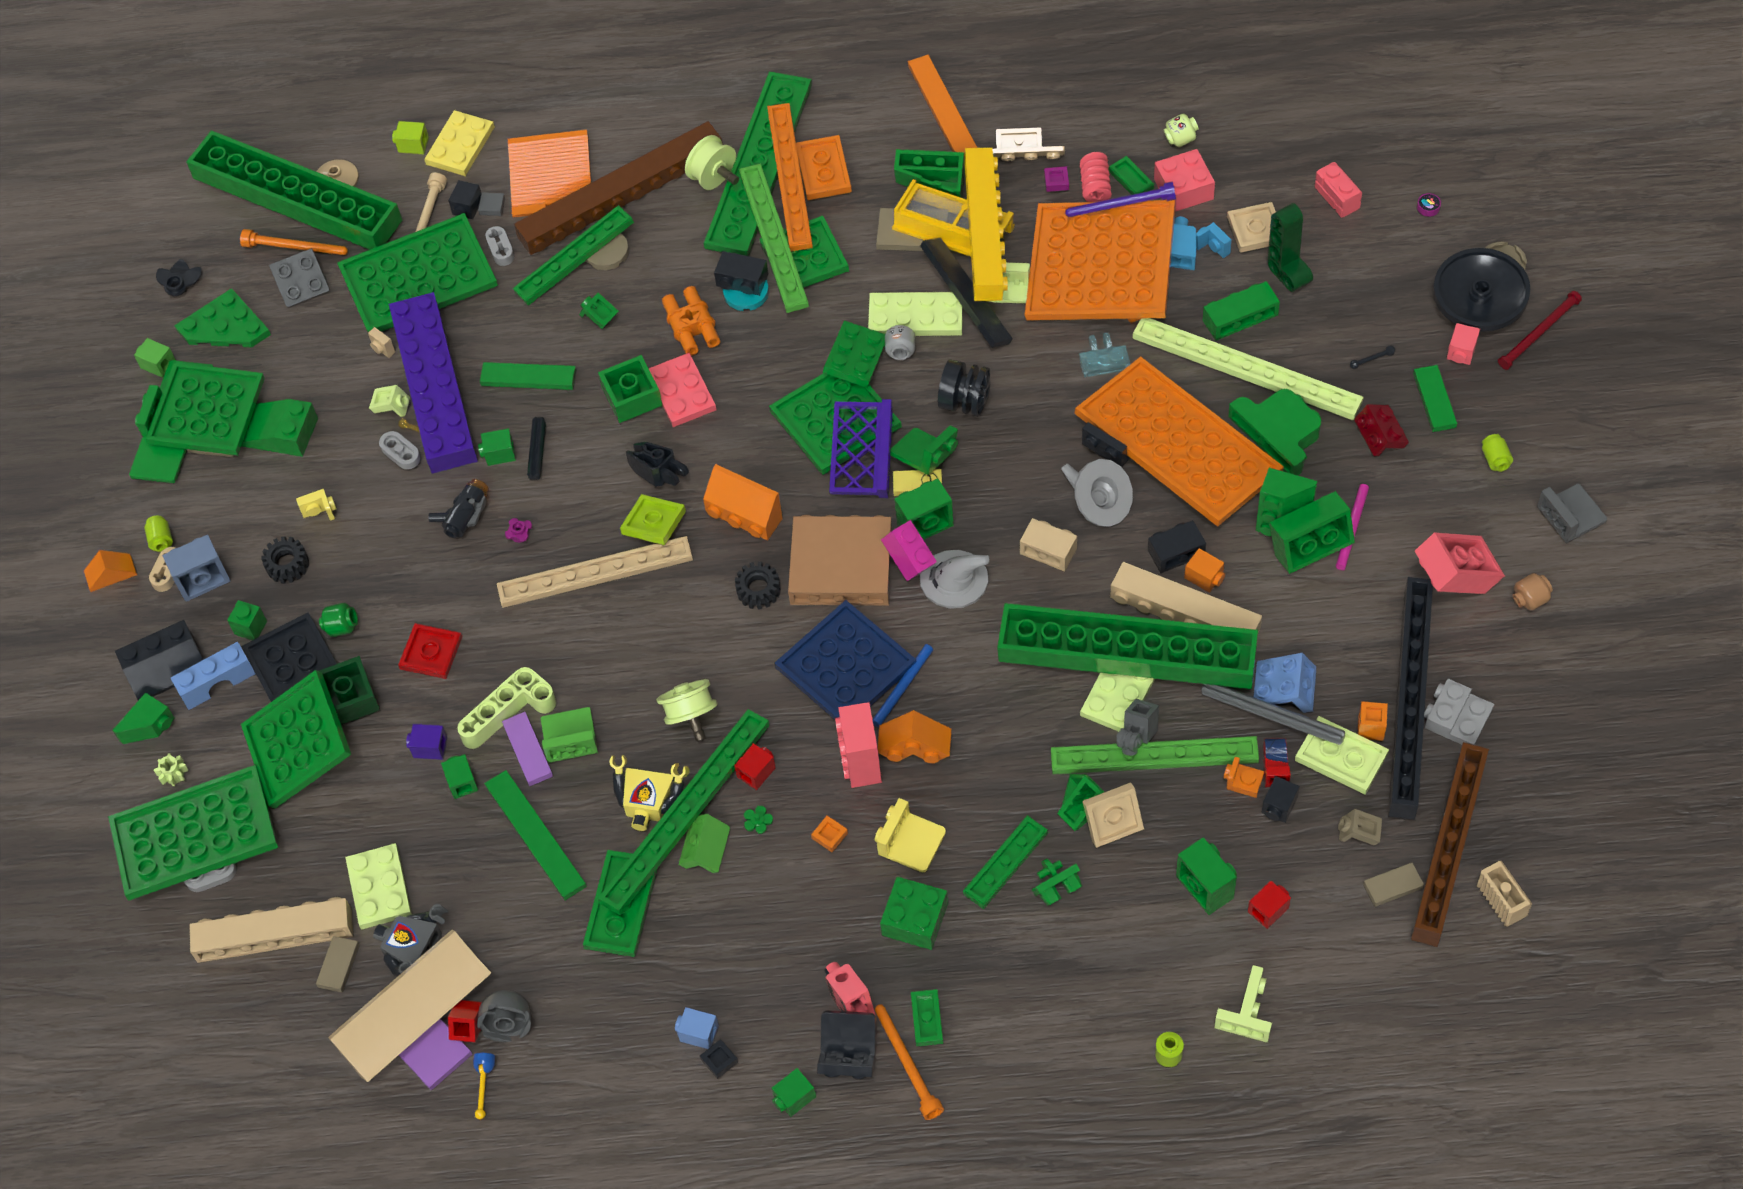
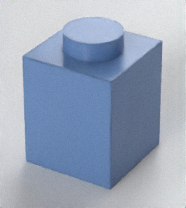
(696, 1028)

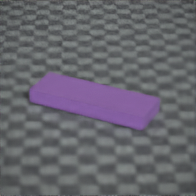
(527, 749)

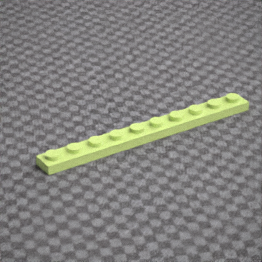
(1247, 367)

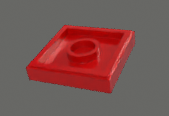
(430, 651)

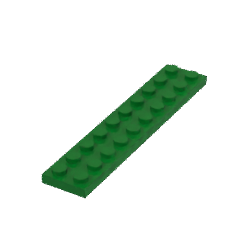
(733, 222)

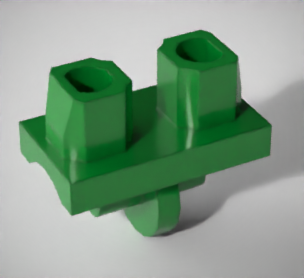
(1047, 889)

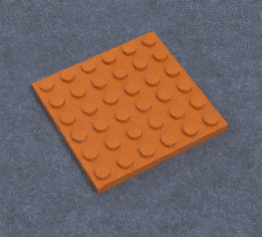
(1101, 262)

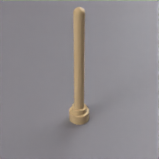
(435, 183)

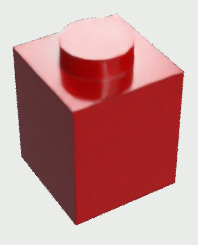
(755, 766)
(1269, 904)
(463, 1021)

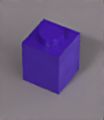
(427, 741)

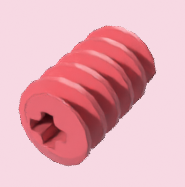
(1095, 177)

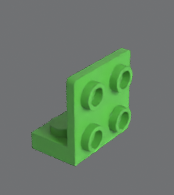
(568, 734)

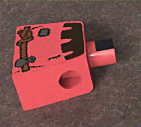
(847, 989)

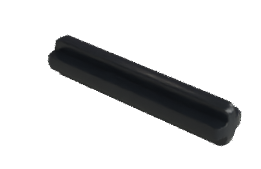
(536, 448)

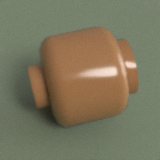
(1532, 591)

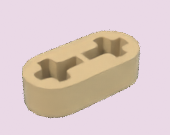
(159, 571)

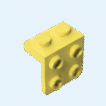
(908, 838)

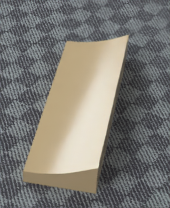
(409, 1005)

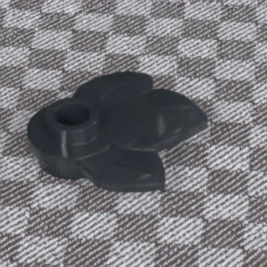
(178, 277)

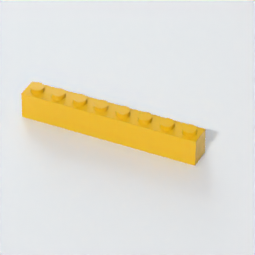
(984, 224)

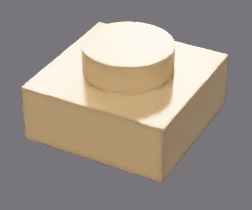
(381, 343)

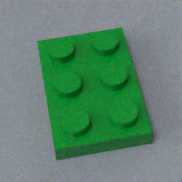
(855, 354)

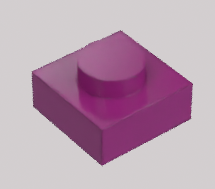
(1056, 179)

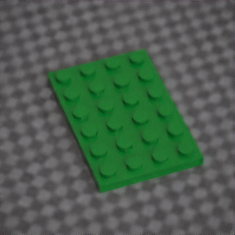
(434, 260)
(192, 832)

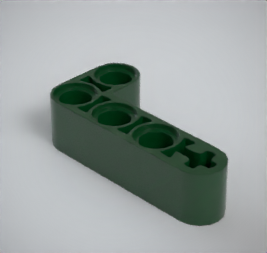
(1285, 248)

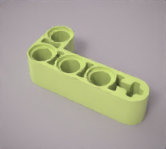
(477, 729)

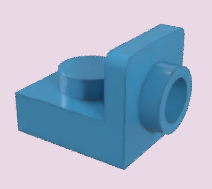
(1216, 238)

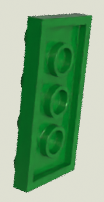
(607, 929)

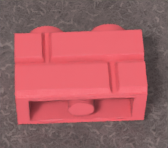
(1338, 189)

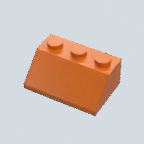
(742, 503)

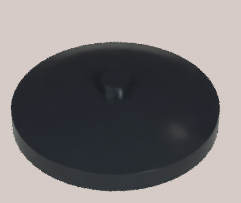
(1481, 289)

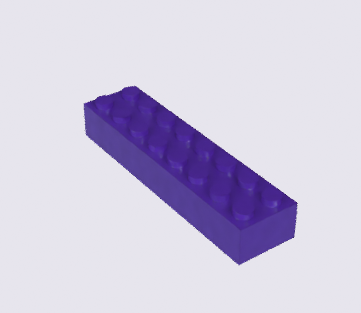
(433, 383)

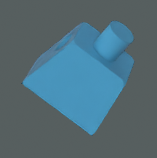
(1183, 245)

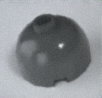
(504, 1015)

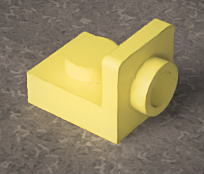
(315, 503)

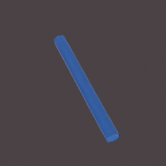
(902, 686)

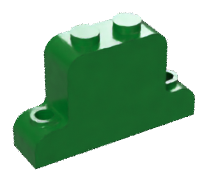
(1279, 426)

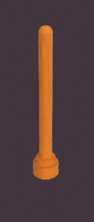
(250, 238)
(930, 1106)

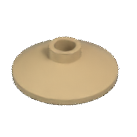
(341, 171)

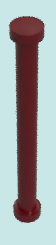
(1574, 298)

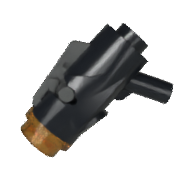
(465, 510)

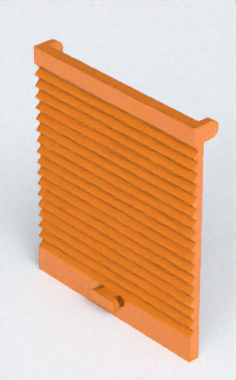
(547, 169)

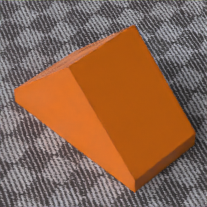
(108, 568)

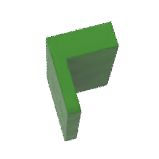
(705, 843)

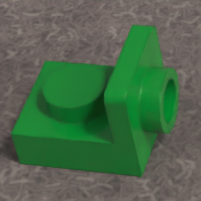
(598, 310)

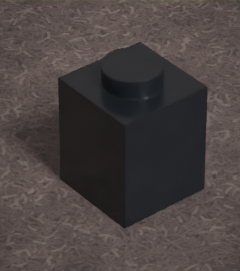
(465, 199)
(1280, 799)

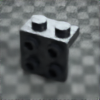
(1104, 444)
(847, 1044)

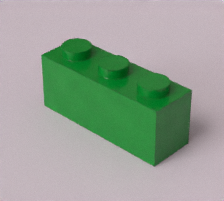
(1240, 310)

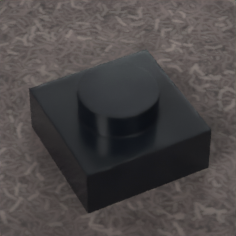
(719, 1058)

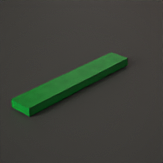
(573, 255)
(535, 835)

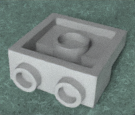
(1457, 713)

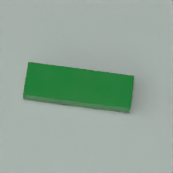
(1435, 398)

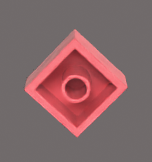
(1189, 176)

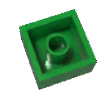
(630, 389)
(927, 508)
(1206, 875)
(914, 913)

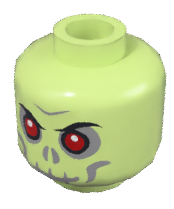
(1180, 130)

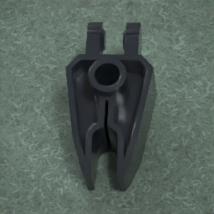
(656, 464)

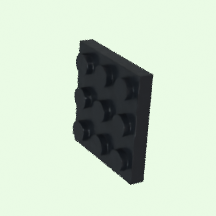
(288, 655)

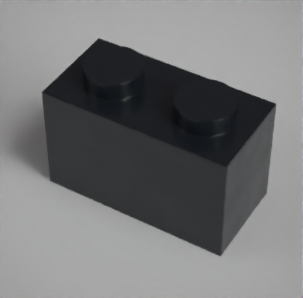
(741, 273)
(1175, 546)

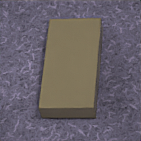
(1393, 884)
(337, 964)

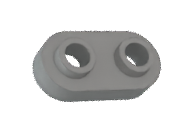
(401, 451)
(211, 879)

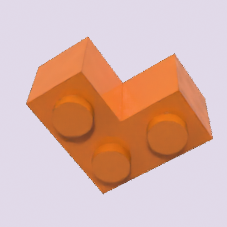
(915, 736)

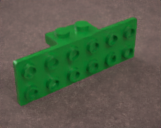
(156, 461)

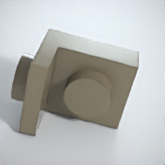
(1360, 826)

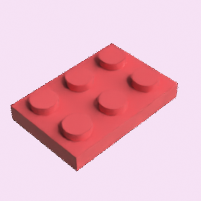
(682, 390)

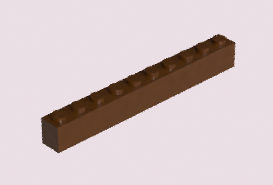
(608, 192)

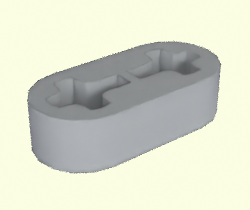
(496, 247)

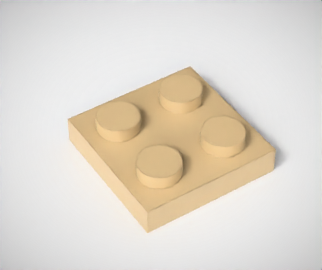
(1251, 226)
(1113, 815)

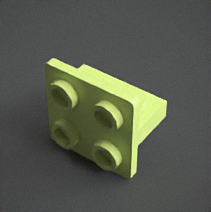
(1018, 281)

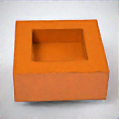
(829, 833)

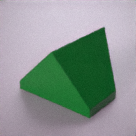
(1078, 788)

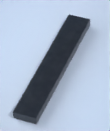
(962, 288)

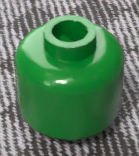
(338, 619)

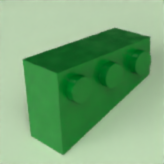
(932, 169)

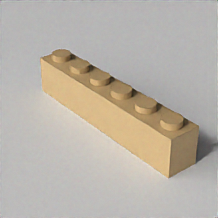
(1175, 601)
(270, 929)

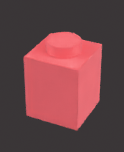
(1463, 344)

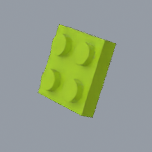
(653, 519)

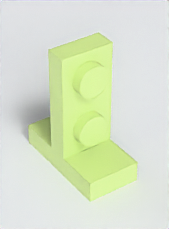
(1246, 1022)

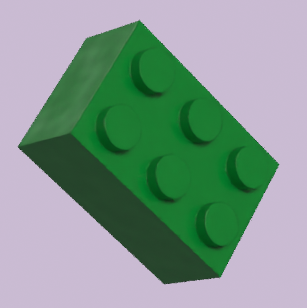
(1312, 532)

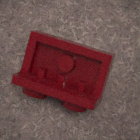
(1380, 428)

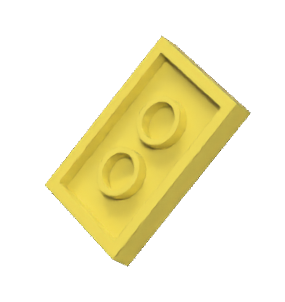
(459, 143)

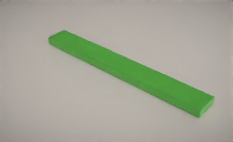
(773, 238)
(1155, 755)

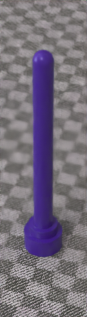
(1165, 192)

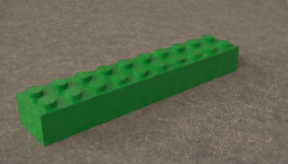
(294, 191)
(1128, 645)

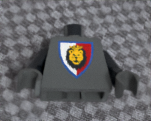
(409, 938)

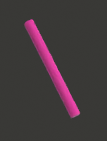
(1355, 515)

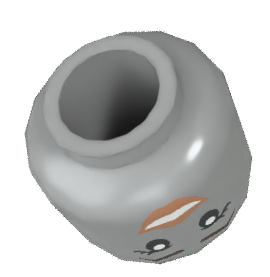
(900, 342)

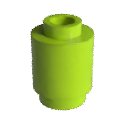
(1497, 452)
(158, 533)
(1169, 1049)

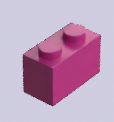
(908, 550)

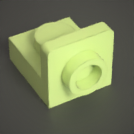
(389, 399)

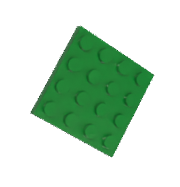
(205, 408)
(809, 417)
(295, 739)

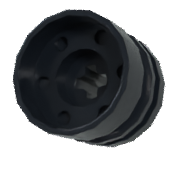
(969, 388)

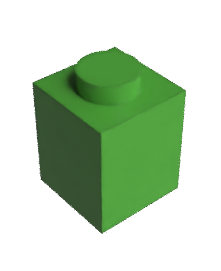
(154, 357)

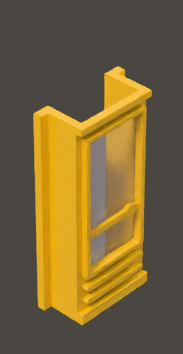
(936, 214)

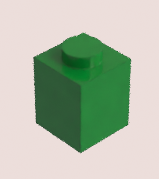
(497, 447)
(247, 620)
(459, 776)
(793, 1093)

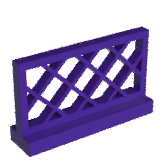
(882, 448)

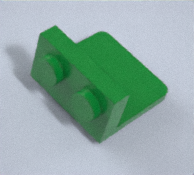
(925, 450)

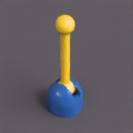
(483, 1064)

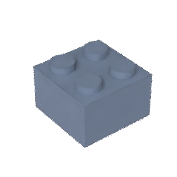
(196, 568)

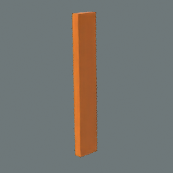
(941, 104)

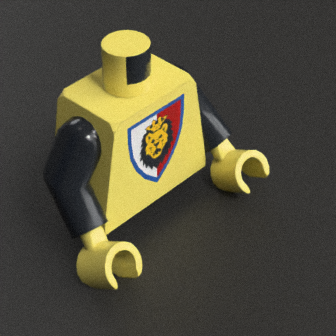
(646, 793)

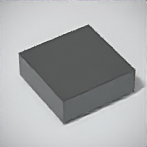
(491, 204)

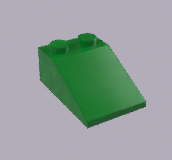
(281, 427)

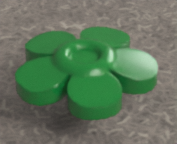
(757, 820)

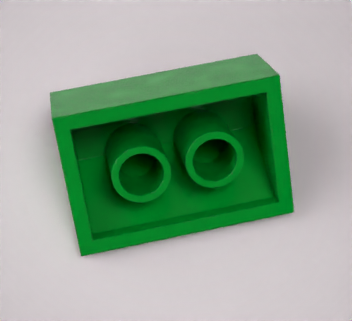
(1281, 495)

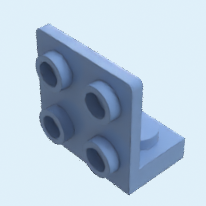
(1286, 680)

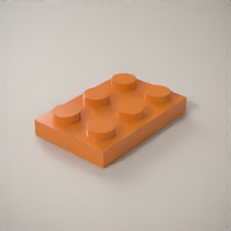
(823, 167)

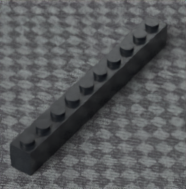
(1411, 699)

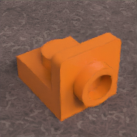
(1243, 778)

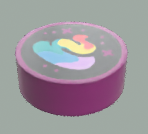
(1428, 204)

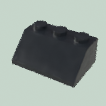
(157, 658)

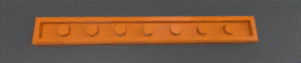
(789, 177)

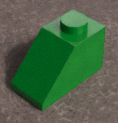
(144, 721)

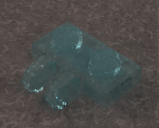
(1103, 360)

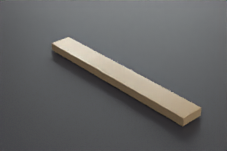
(594, 572)

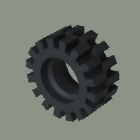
(280, 549)
(757, 573)

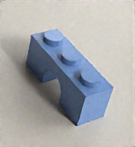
(197, 680)

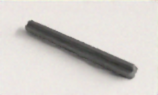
(1274, 713)

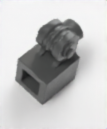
(1139, 726)

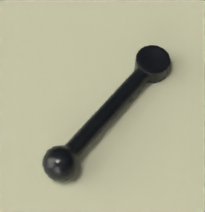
(1390, 351)

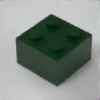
(350, 690)

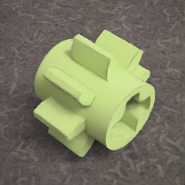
(171, 769)

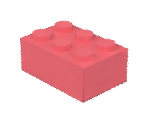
(1459, 563)
(858, 745)

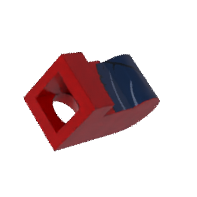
(1275, 760)

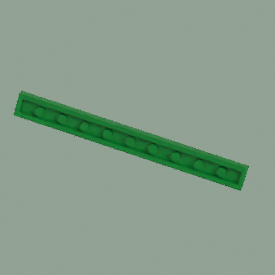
(682, 813)

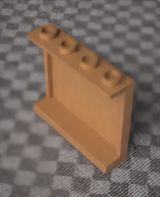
(839, 560)

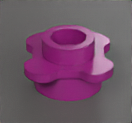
(521, 535)

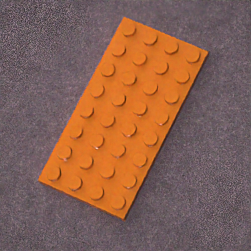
(1179, 440)

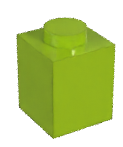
(410, 137)

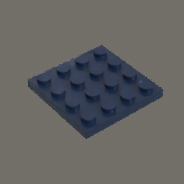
(845, 661)

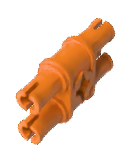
(690, 320)

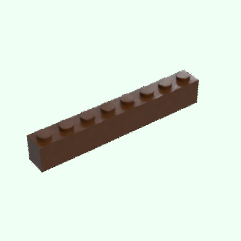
(1450, 845)

